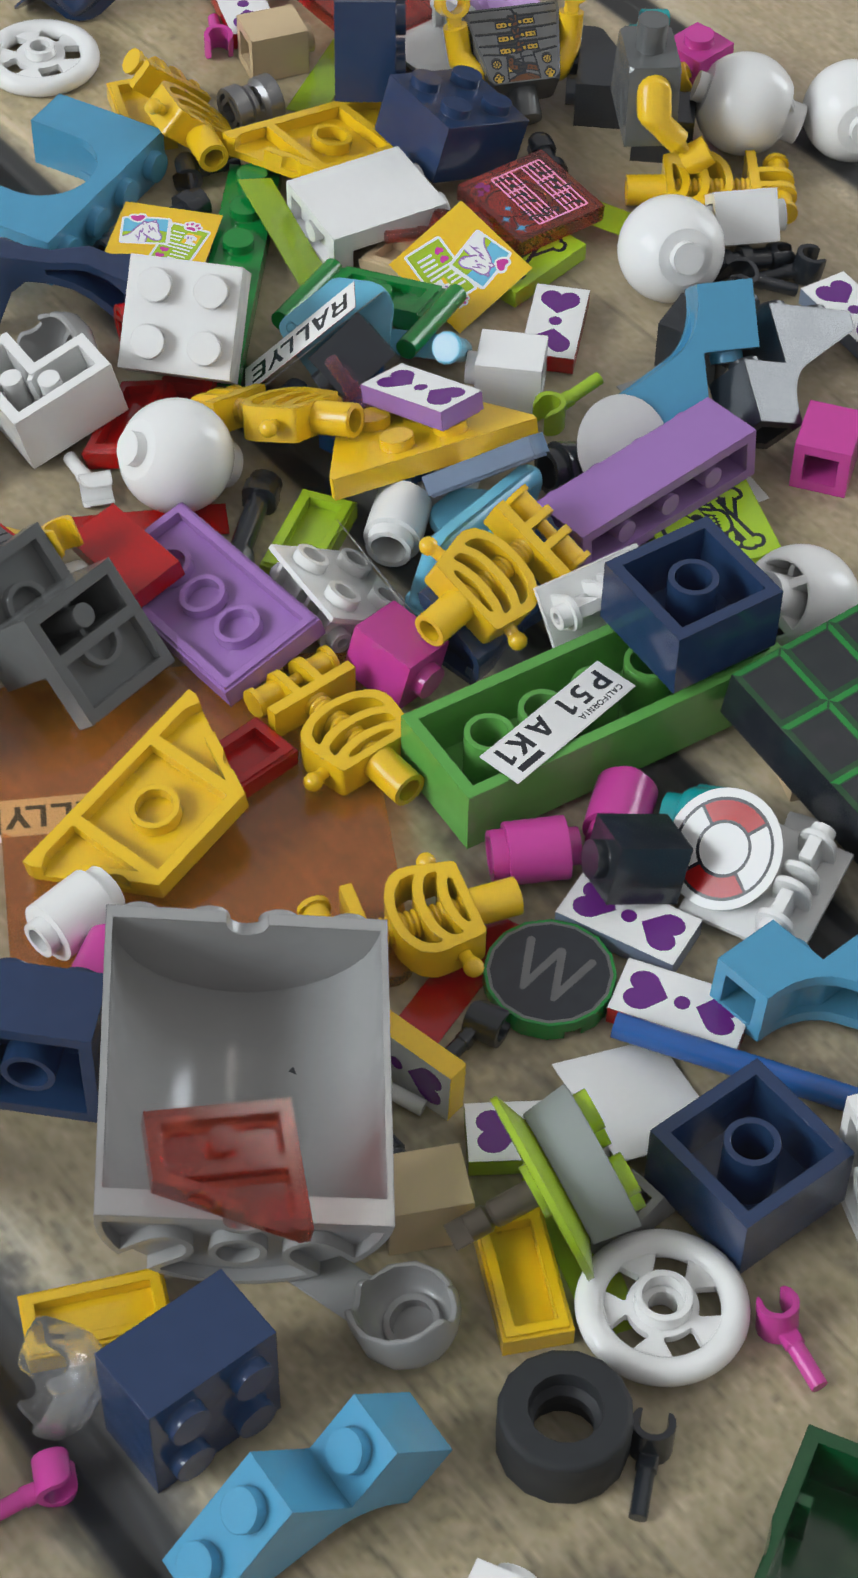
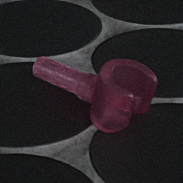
(349, 386)

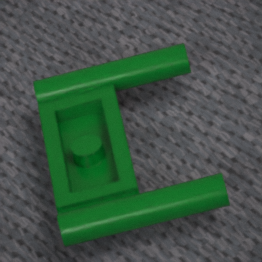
(417, 305)

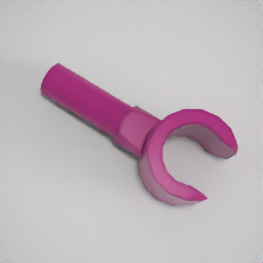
(217, 36)
(784, 1330)
(53, 1483)

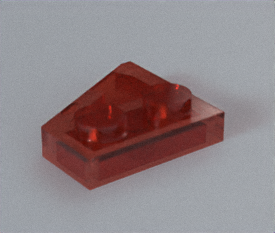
(232, 1163)

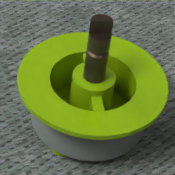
(563, 1176)

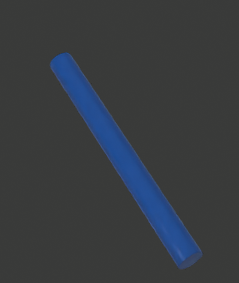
(727, 1059)

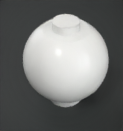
(746, 103)
(833, 111)
(670, 247)
(178, 455)
(813, 584)

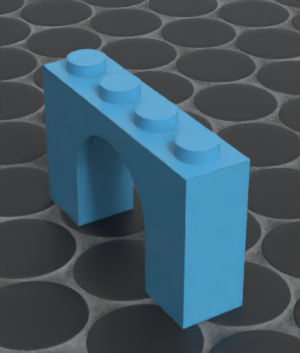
(101, 147)

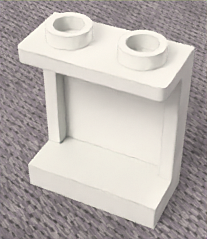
(361, 200)

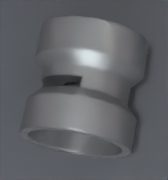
(252, 102)

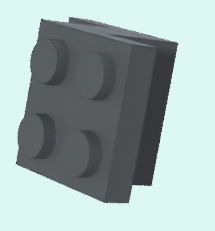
(73, 629)

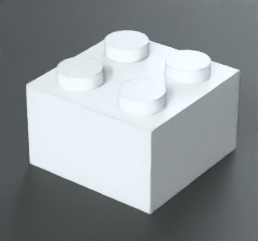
(184, 318)

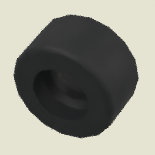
(564, 1469)

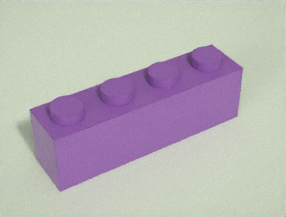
(655, 480)

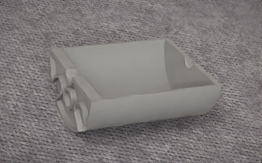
(220, 1017)

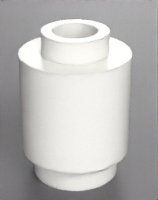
(397, 523)
(69, 910)

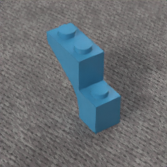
(717, 324)
(781, 981)
(294, 1498)

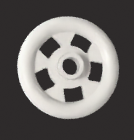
(43, 57)
(651, 1360)

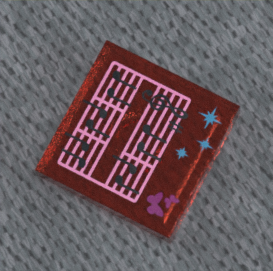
(531, 202)

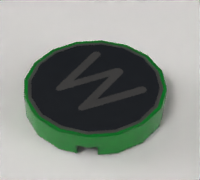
(550, 978)

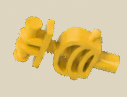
(179, 108)
(716, 178)
(284, 413)
(490, 577)
(346, 732)
(448, 932)

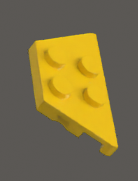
(309, 138)
(400, 448)
(150, 810)

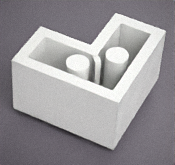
(56, 398)

